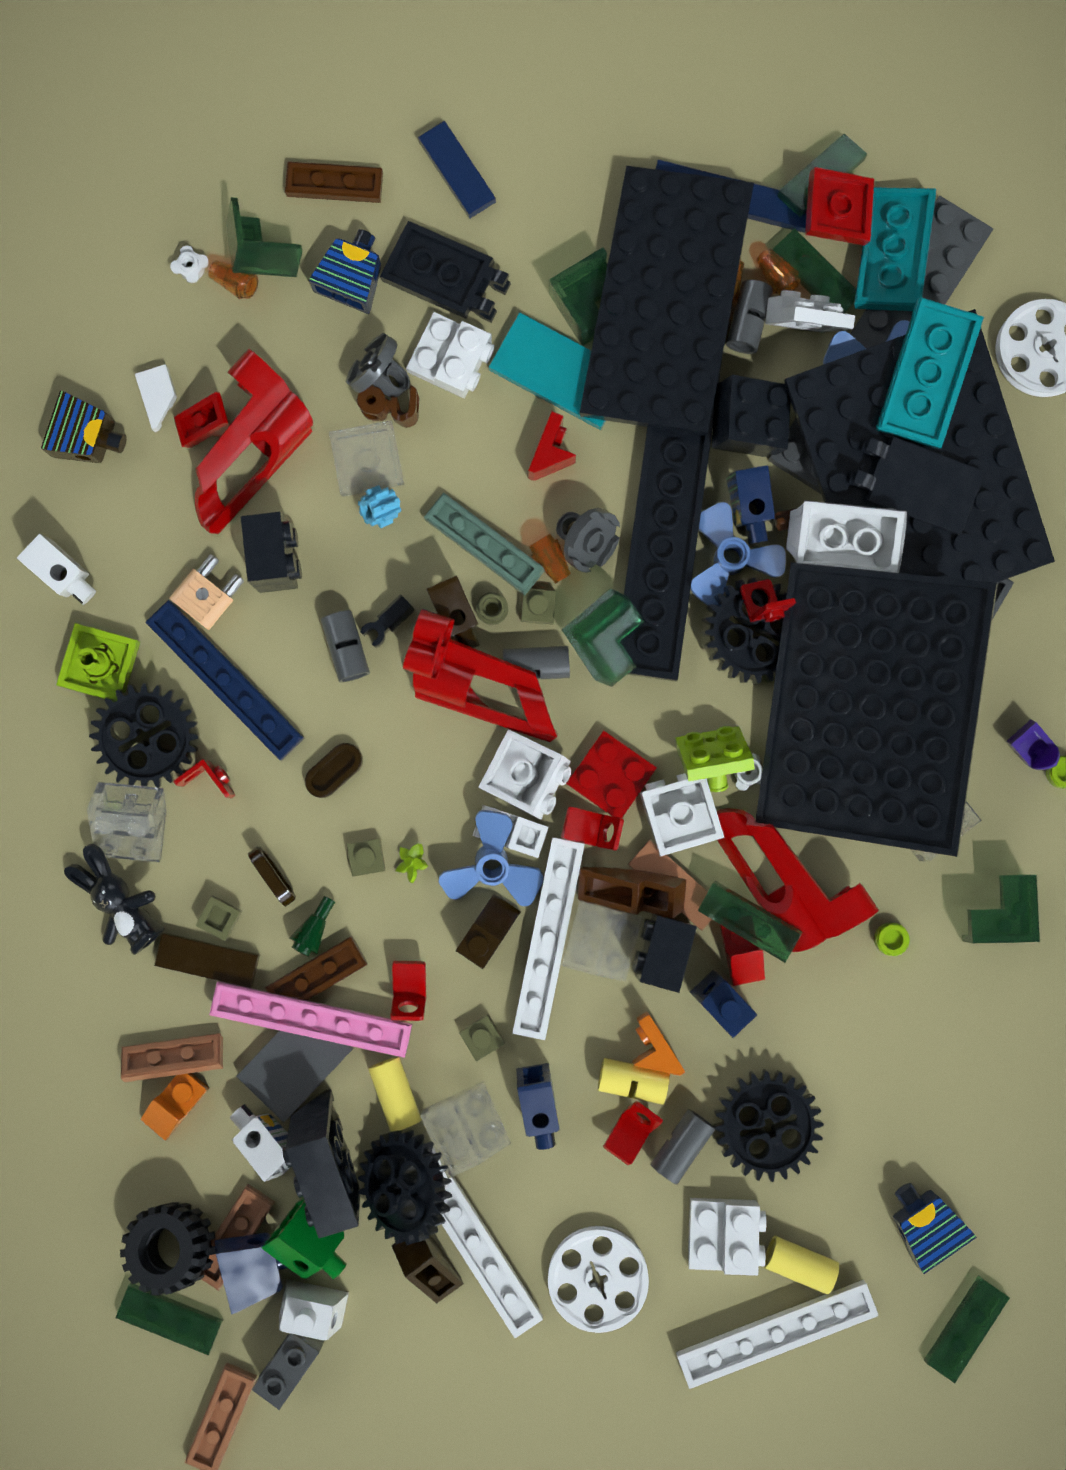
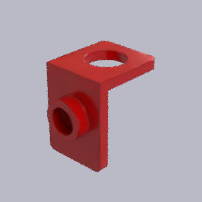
(772, 610)
(217, 774)
(591, 828)
(408, 989)
(631, 1132)

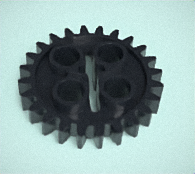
(742, 657)
(130, 710)
(776, 1155)
(404, 1186)

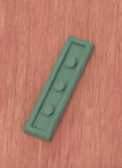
(484, 544)

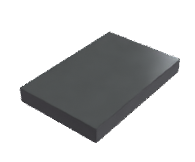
(291, 1070)

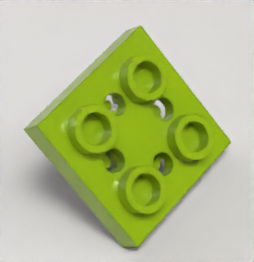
(86, 660)
(714, 755)

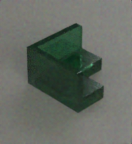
(253, 255)
(577, 291)
(598, 635)
(1016, 919)

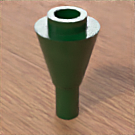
(309, 934)

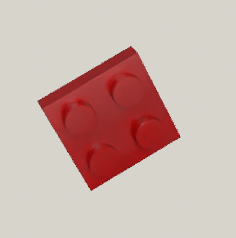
(839, 206)
(611, 775)

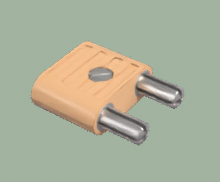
(201, 597)

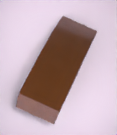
(632, 890)

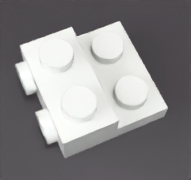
(807, 314)
(451, 355)
(526, 774)
(681, 814)
(726, 1235)

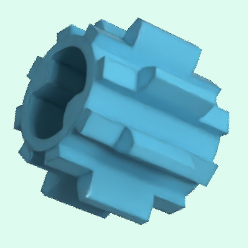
(379, 506)

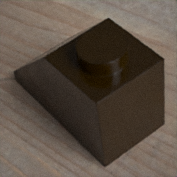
(488, 931)
(427, 1268)

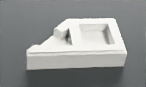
(157, 393)

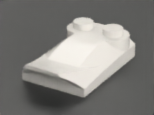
(847, 536)

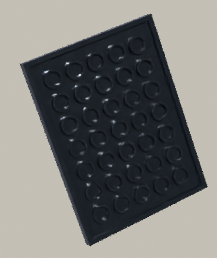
(841, 407)
(876, 706)

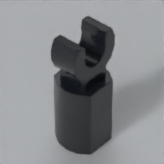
(389, 619)

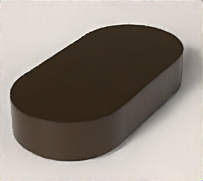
(333, 770)
(272, 876)

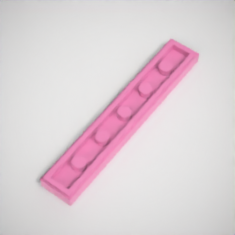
(311, 1019)

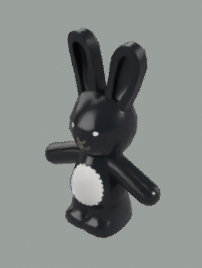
(111, 895)

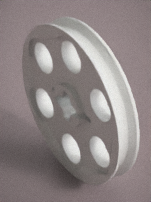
(1028, 349)
(590, 1293)

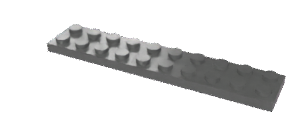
(952, 249)

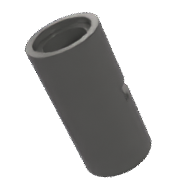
(749, 317)
(345, 646)
(545, 661)
(683, 1147)

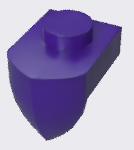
(1034, 747)

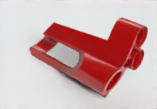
(270, 420)
(447, 667)
(800, 898)

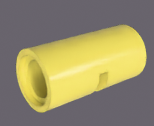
(633, 1081)
(394, 1094)
(801, 1265)

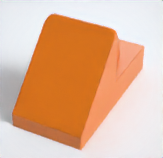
(660, 1056)
(174, 1104)

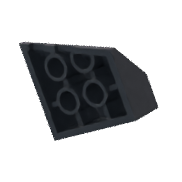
(322, 1168)

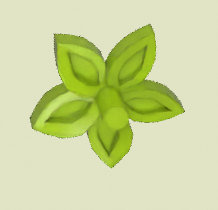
(411, 861)

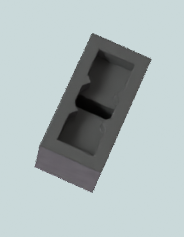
(286, 1368)

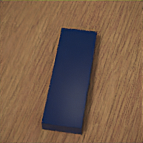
(457, 169)

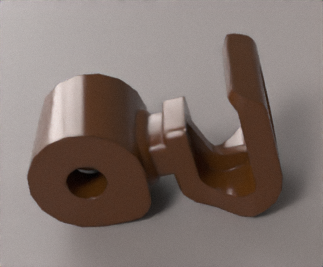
(377, 407)

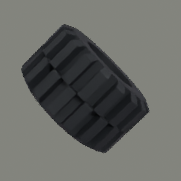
(143, 1254)

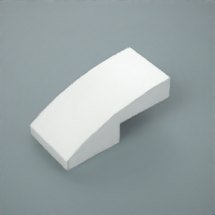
(525, 834)

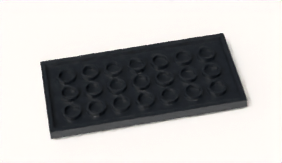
(666, 300)

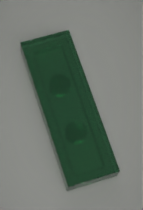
(840, 156)
(815, 271)
(750, 921)
(169, 1319)
(966, 1329)

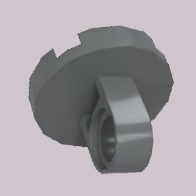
(377, 367)
(590, 538)

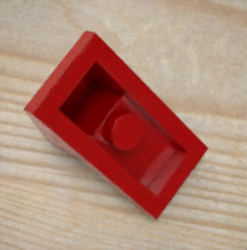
(202, 421)
(547, 457)
(743, 958)

